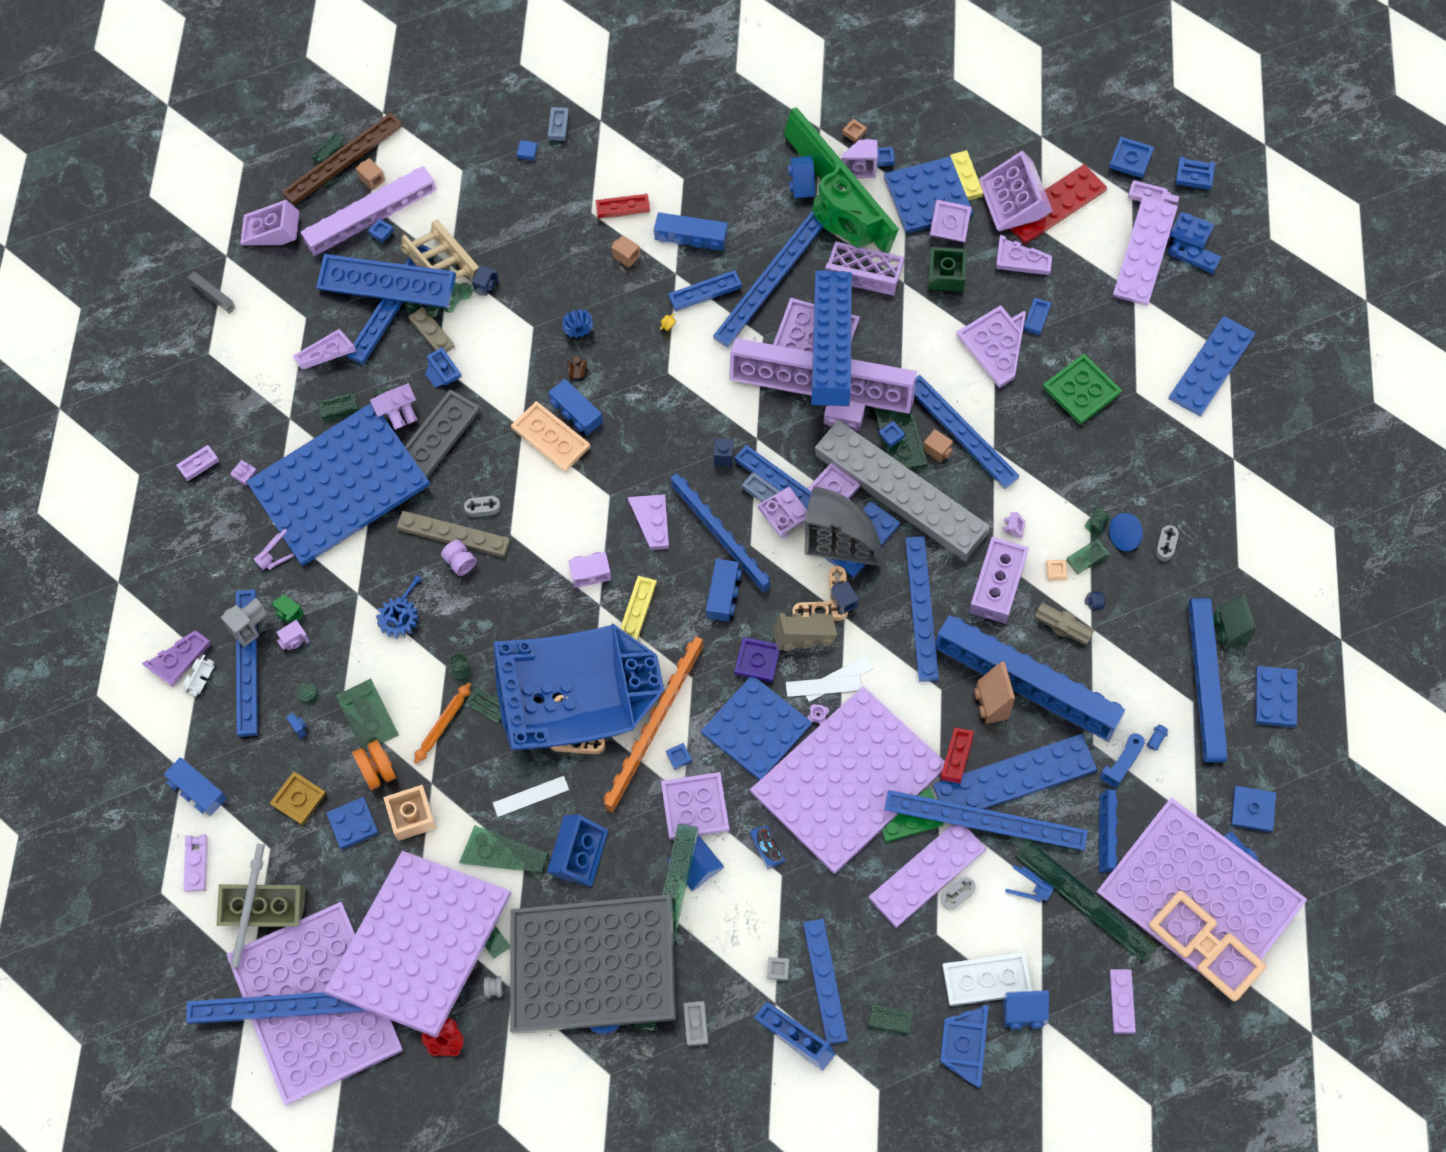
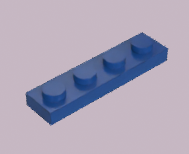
(705, 290)
(1107, 831)

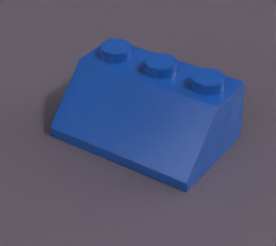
(577, 850)

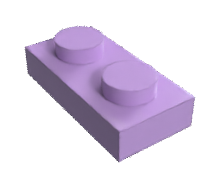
(197, 463)

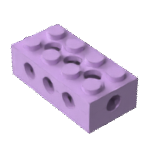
(993, 570)

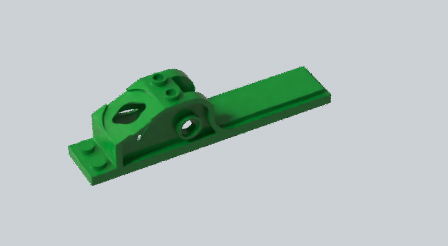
(835, 206)

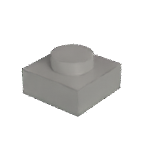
(778, 969)

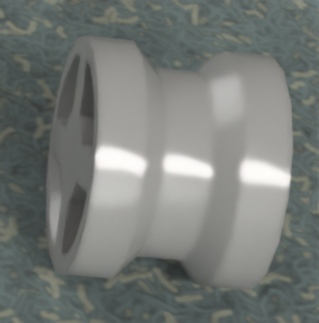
(493, 987)

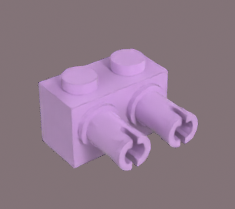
(393, 401)

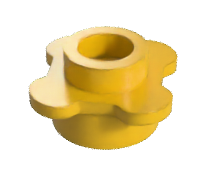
(668, 322)

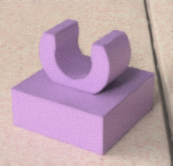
(243, 472)
(1015, 525)

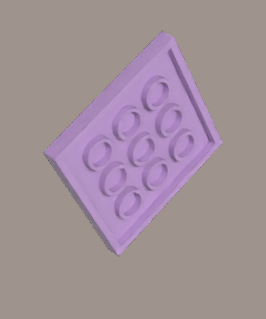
(797, 326)

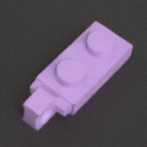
(1139, 190)

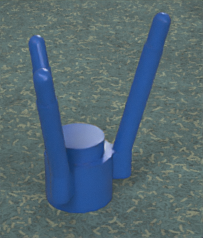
(1042, 889)

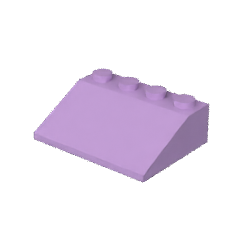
(1015, 193)

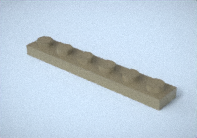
(448, 532)

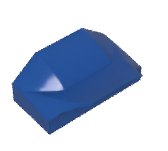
(441, 368)

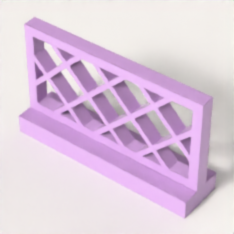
(862, 278)

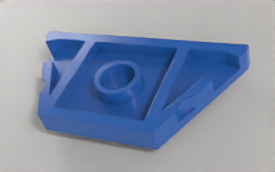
(965, 1044)

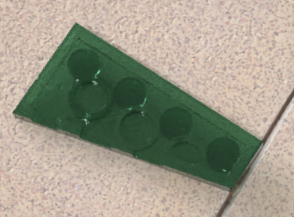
(496, 851)

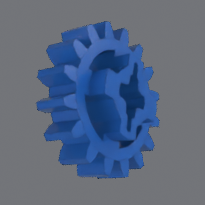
(406, 614)

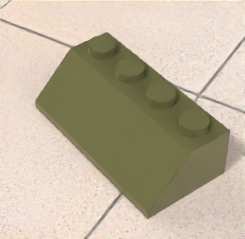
(271, 905)

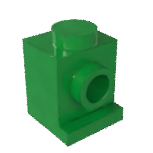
(287, 609)

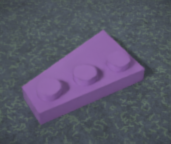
(175, 661)

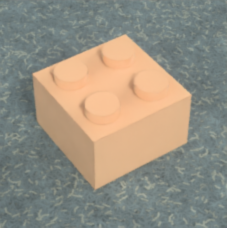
(409, 812)

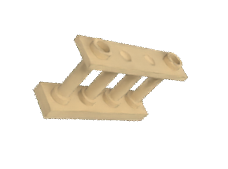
(447, 244)

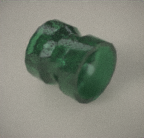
(1097, 521)
(458, 661)

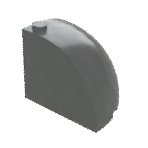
(840, 529)

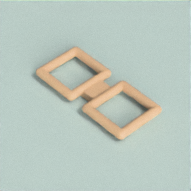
(1207, 945)

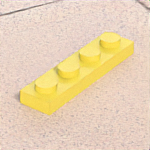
(638, 606)

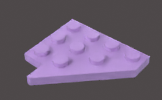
(995, 343)

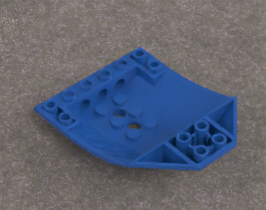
(601, 671)

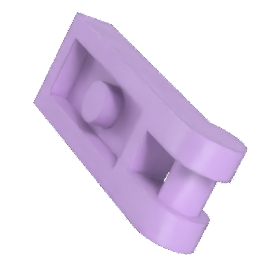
(195, 863)

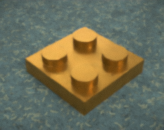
(298, 798)

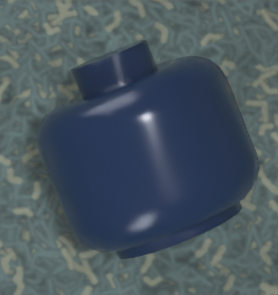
(1095, 600)

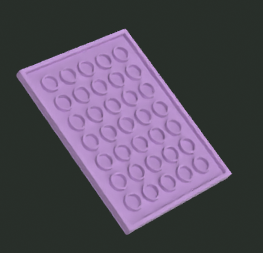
(839, 778)
(1231, 886)
(418, 943)
(315, 1049)

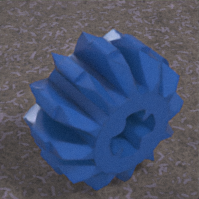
(577, 323)

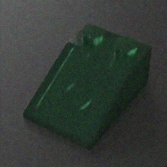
(366, 714)

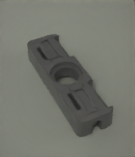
(211, 292)

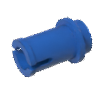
(1157, 737)

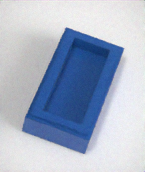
(1037, 316)

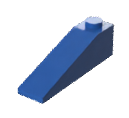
(796, 1036)

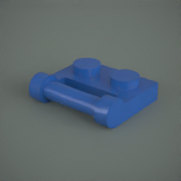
(1195, 177)

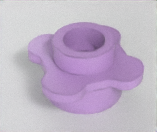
(823, 711)

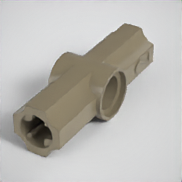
(1064, 624)

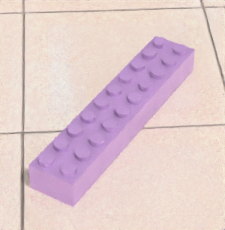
(792, 371)

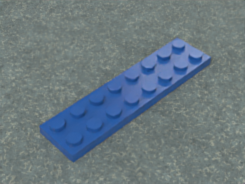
(386, 280)
(1020, 775)

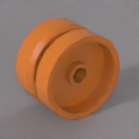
(375, 764)

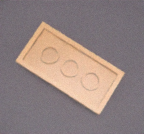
(550, 436)

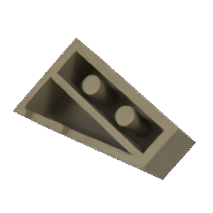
(804, 631)

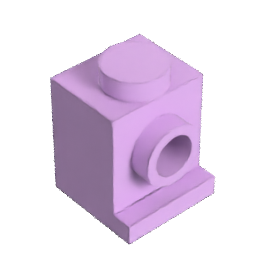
(292, 636)

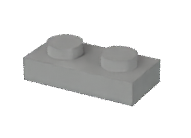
(695, 1023)

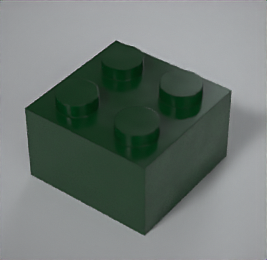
(947, 269)

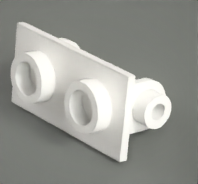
(201, 668)

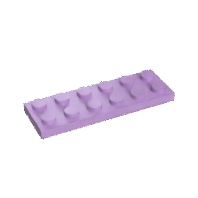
(1145, 251)
(926, 874)

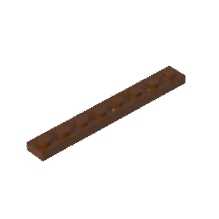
(341, 159)

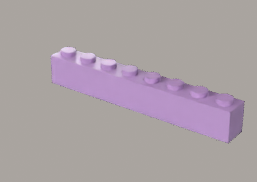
(368, 210)

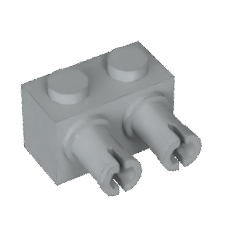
(242, 621)

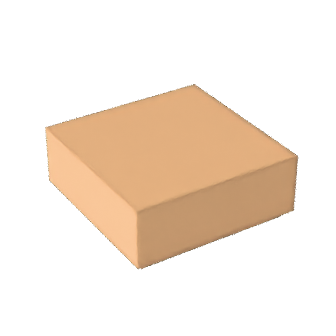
(1056, 570)

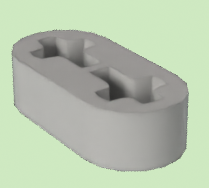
(482, 506)
(1163, 542)
(961, 897)

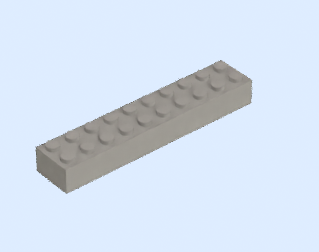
(903, 490)

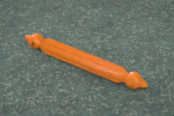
(442, 723)

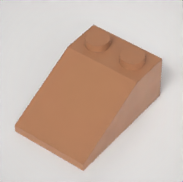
(995, 694)

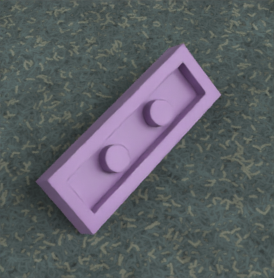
(1122, 1001)

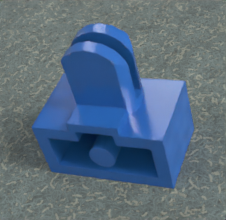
(802, 177)

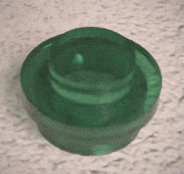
(306, 692)

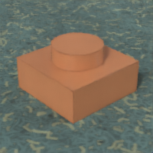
(854, 130)

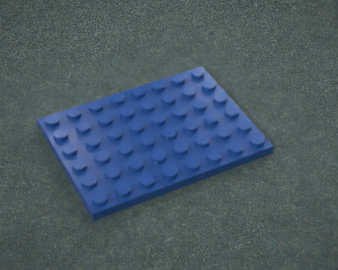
(338, 483)

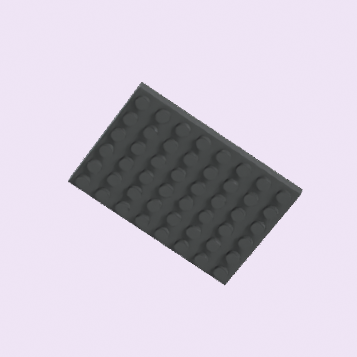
(592, 964)

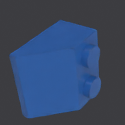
(1026, 1009)

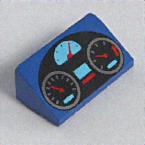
(767, 847)

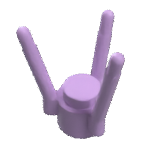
(264, 559)

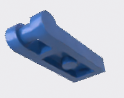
(1194, 255)

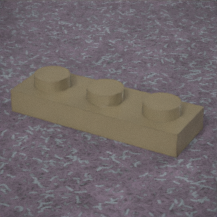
(431, 330)

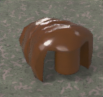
(577, 368)

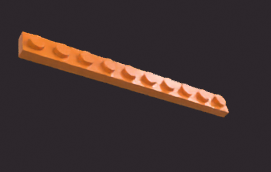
(649, 730)

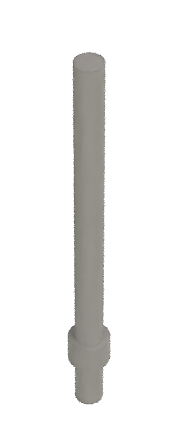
(256, 865)

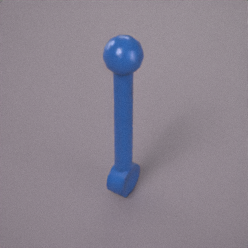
(417, 579)

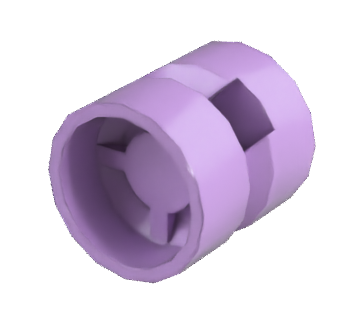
(457, 556)

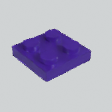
(757, 659)

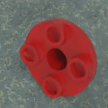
(448, 1042)

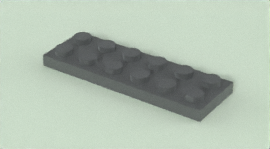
(441, 431)

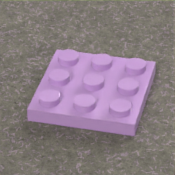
(696, 803)

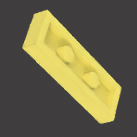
(967, 175)

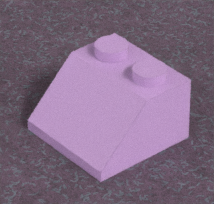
(862, 158)

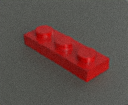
(622, 206)
(957, 755)

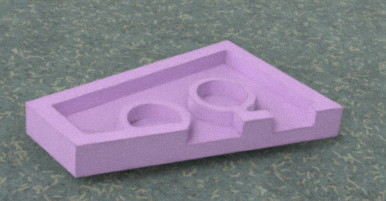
(1022, 259)
(324, 350)
(652, 518)

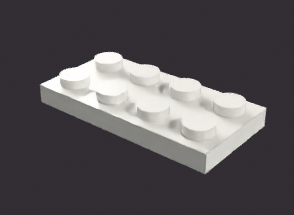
(986, 978)

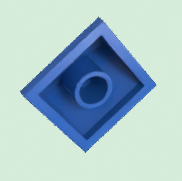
(703, 865)

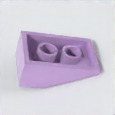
(271, 225)

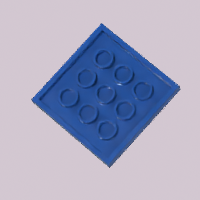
(918, 188)
(756, 728)

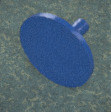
(1126, 531)

